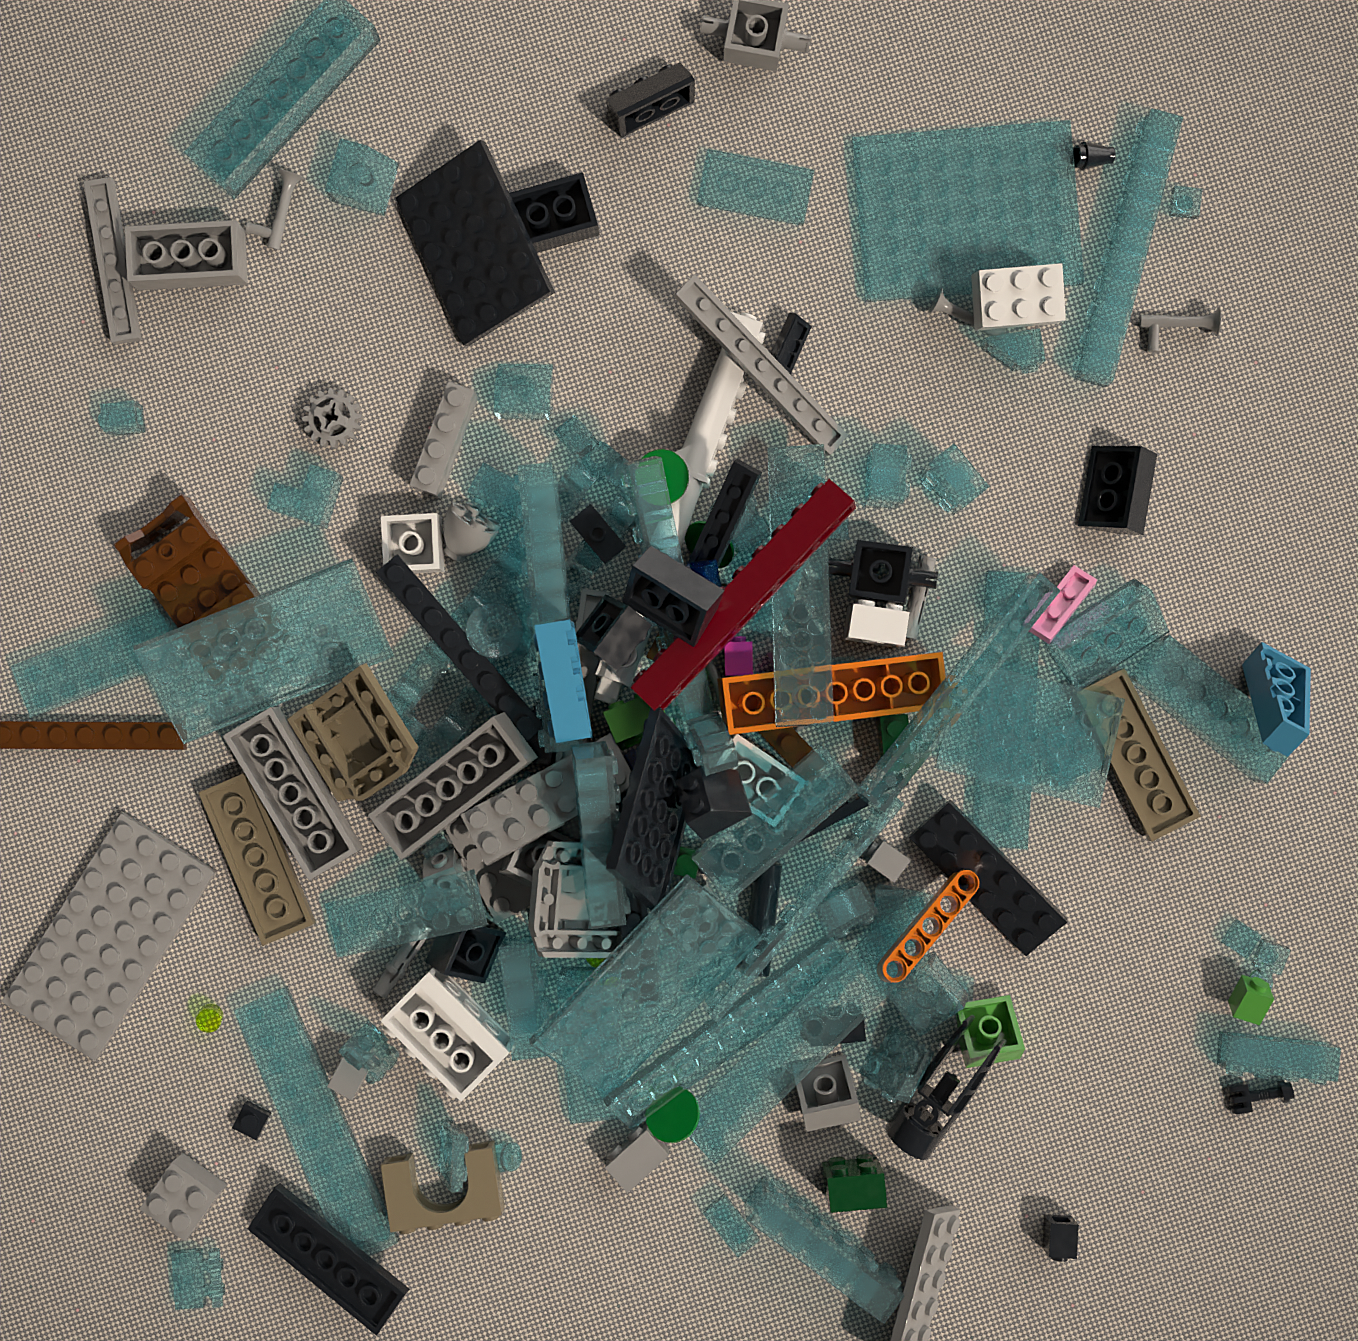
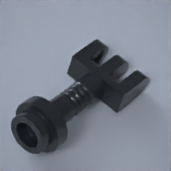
(1283, 1091)

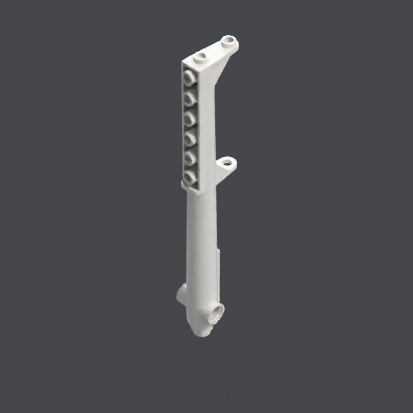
(698, 452)

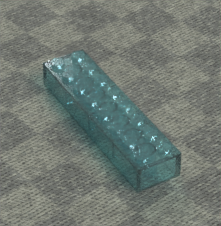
(283, 95)

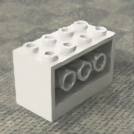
(462, 1019)

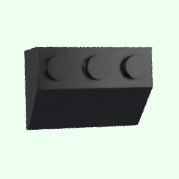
(651, 98)
(1117, 489)
(672, 595)

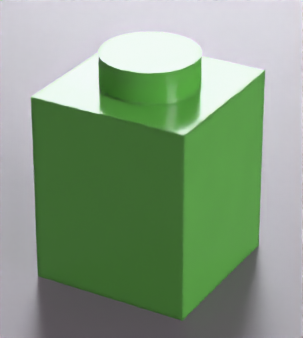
(1251, 999)

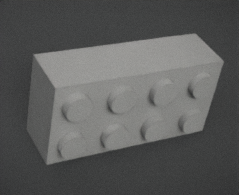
(186, 255)

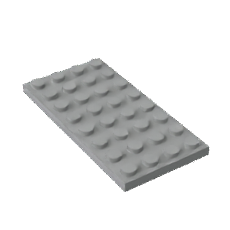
(109, 936)

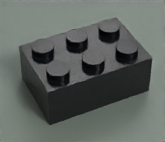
(557, 212)

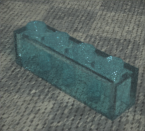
(1278, 1056)

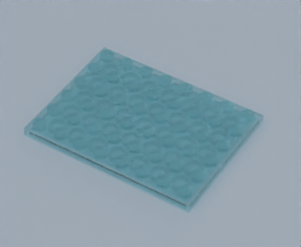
(962, 204)

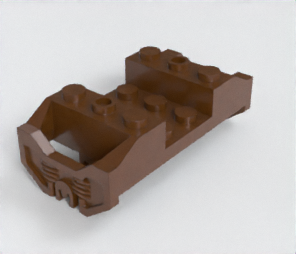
(187, 568)

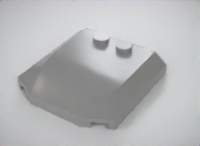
(559, 911)

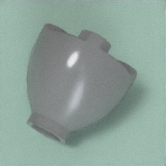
(467, 530)

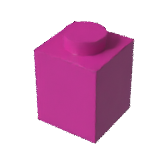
(738, 657)

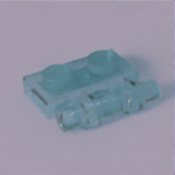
(361, 1050)
(189, 1278)

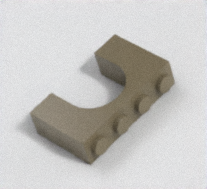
(412, 1209)

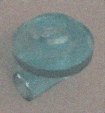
(508, 1156)

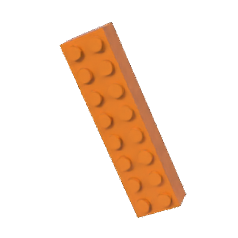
(859, 691)

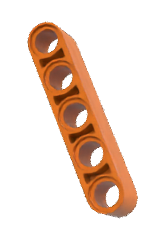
(940, 920)

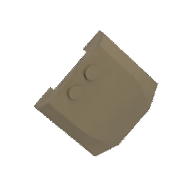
(355, 737)

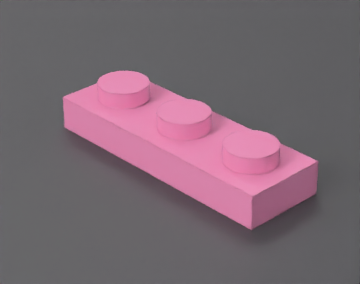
(1074, 589)

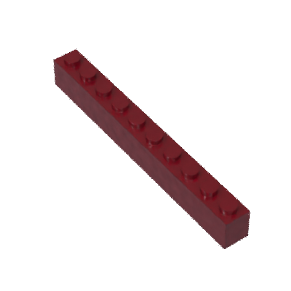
(747, 593)

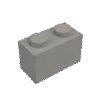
(635, 1157)

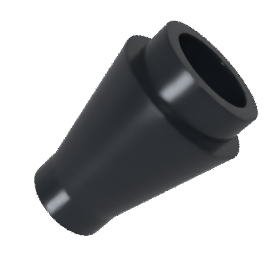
(1092, 155)

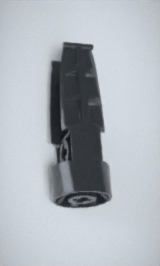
(917, 1129)

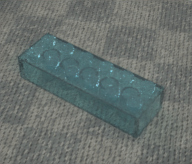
(1206, 706)
(597, 817)
(778, 822)
(824, 1248)

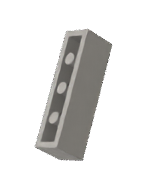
(444, 440)

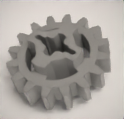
(328, 428)

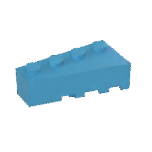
(563, 681)
(1279, 697)

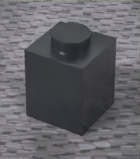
(1060, 1237)

